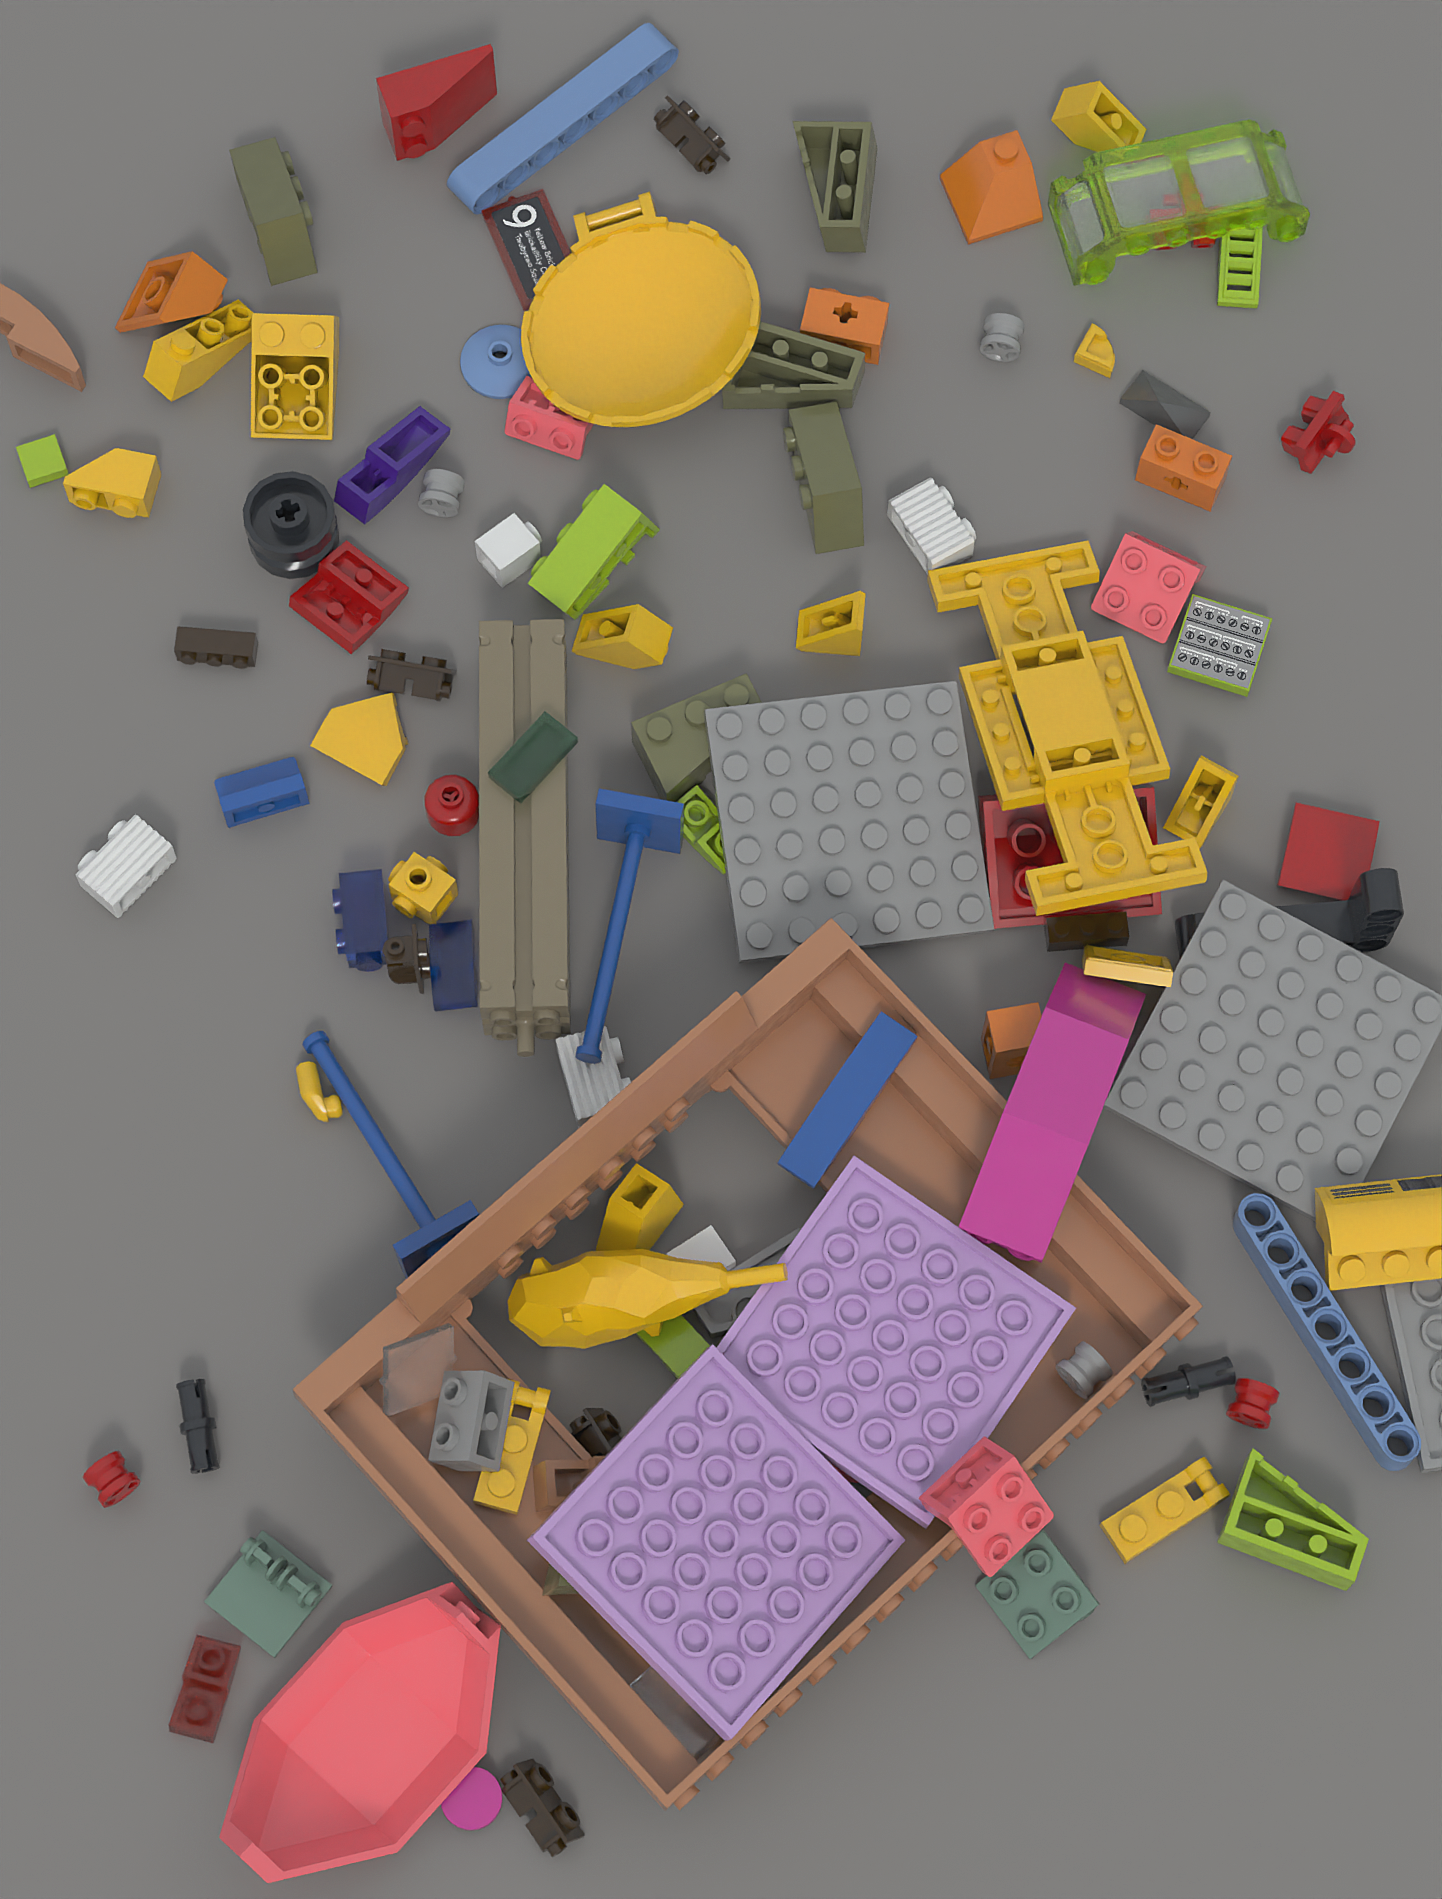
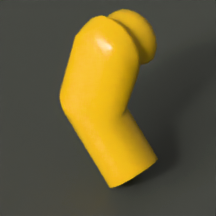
(312, 1093)

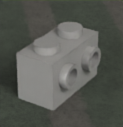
(471, 1421)

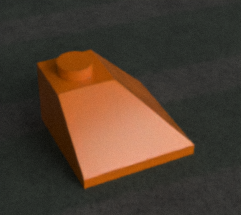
(993, 188)
(172, 291)

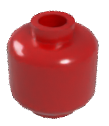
(452, 805)

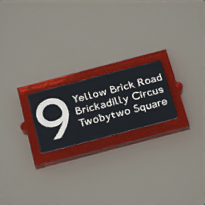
(526, 240)

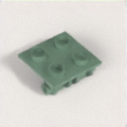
(268, 1593)
(1038, 1595)

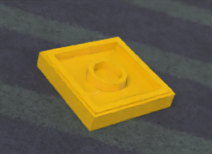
(1127, 966)

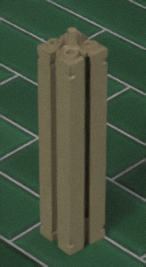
(524, 844)

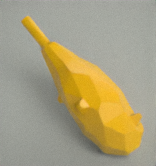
(619, 1294)

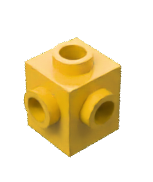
(422, 888)

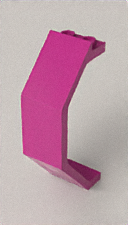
(1051, 1113)

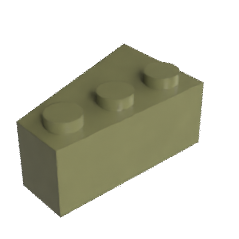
(275, 209)
(675, 738)

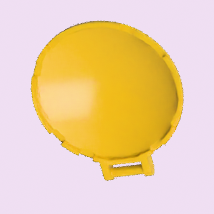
(640, 318)

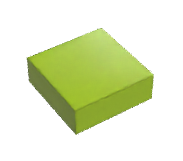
(42, 461)

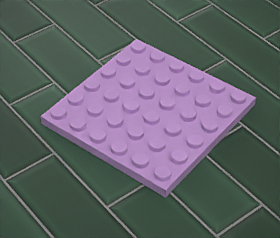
(892, 1337)
(717, 1542)

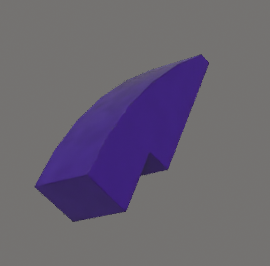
(390, 464)

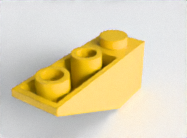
(198, 350)

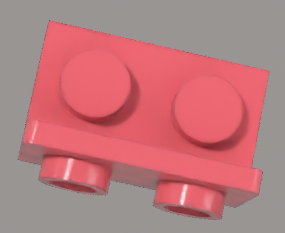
(541, 423)

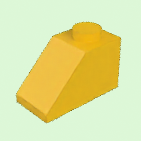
(1096, 118)
(623, 637)

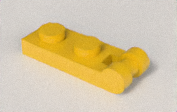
(505, 1488)
(1163, 1511)

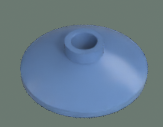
(491, 375)

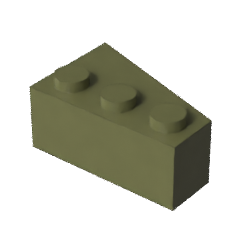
(840, 176)
(794, 372)
(826, 475)

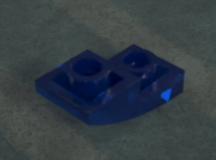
(453, 965)

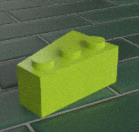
(590, 551)
(1289, 1527)

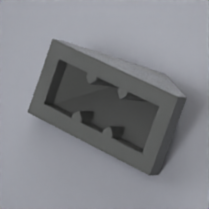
(1164, 406)

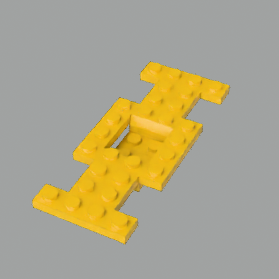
(1084, 723)

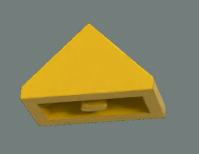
(832, 626)
(1201, 801)

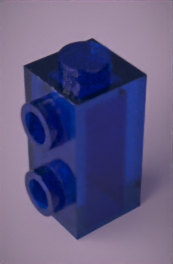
(365, 918)

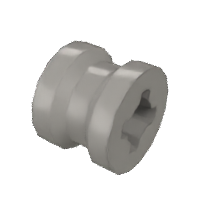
(1002, 337)
(441, 493)
(1084, 1370)

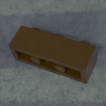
(216, 647)
(1082, 930)

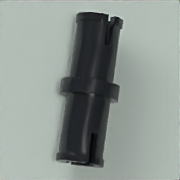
(1188, 1381)
(197, 1426)

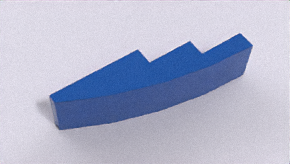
(847, 1100)

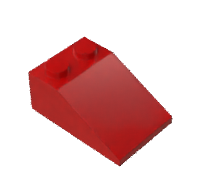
(435, 99)

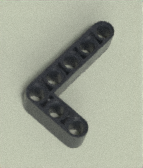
(1361, 922)

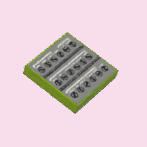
(1219, 645)

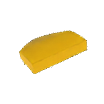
(364, 737)

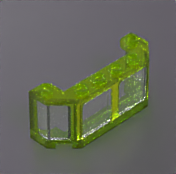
(1175, 194)

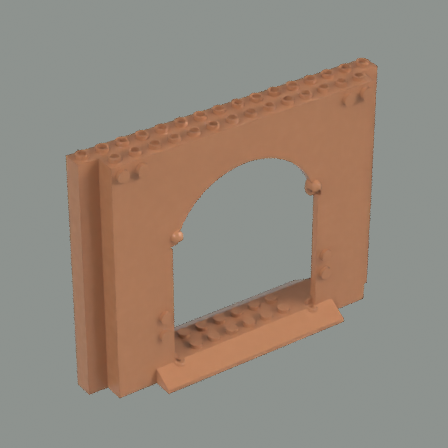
(922, 1133)

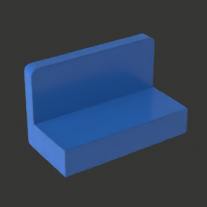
(261, 791)

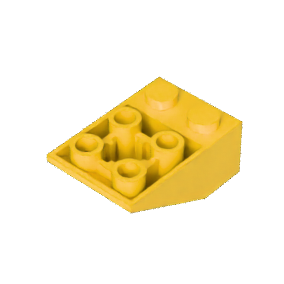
(294, 375)

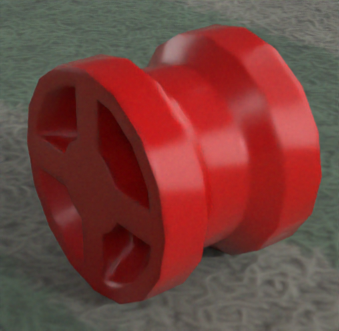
(1252, 1403)
(111, 1479)

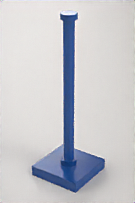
(638, 824)
(433, 1233)

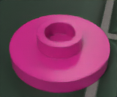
(474, 1801)

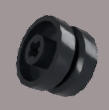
(290, 524)

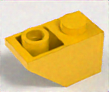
(116, 482)
(638, 1212)

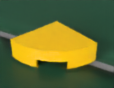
(1096, 352)

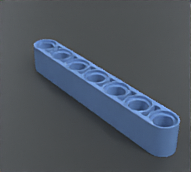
(562, 118)
(1326, 1353)

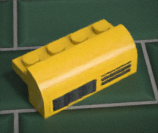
(1381, 1231)

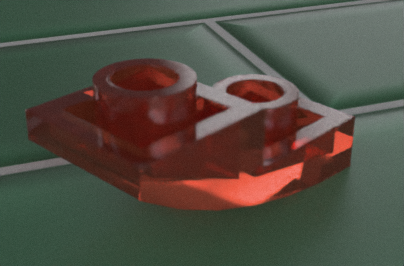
(205, 1688)

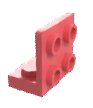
(1146, 586)
(988, 1504)

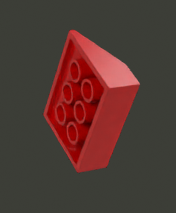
(1026, 841)

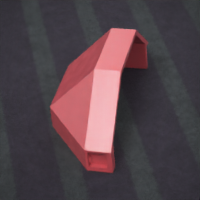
(366, 1737)

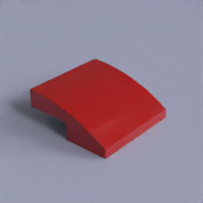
(348, 597)
(1327, 851)

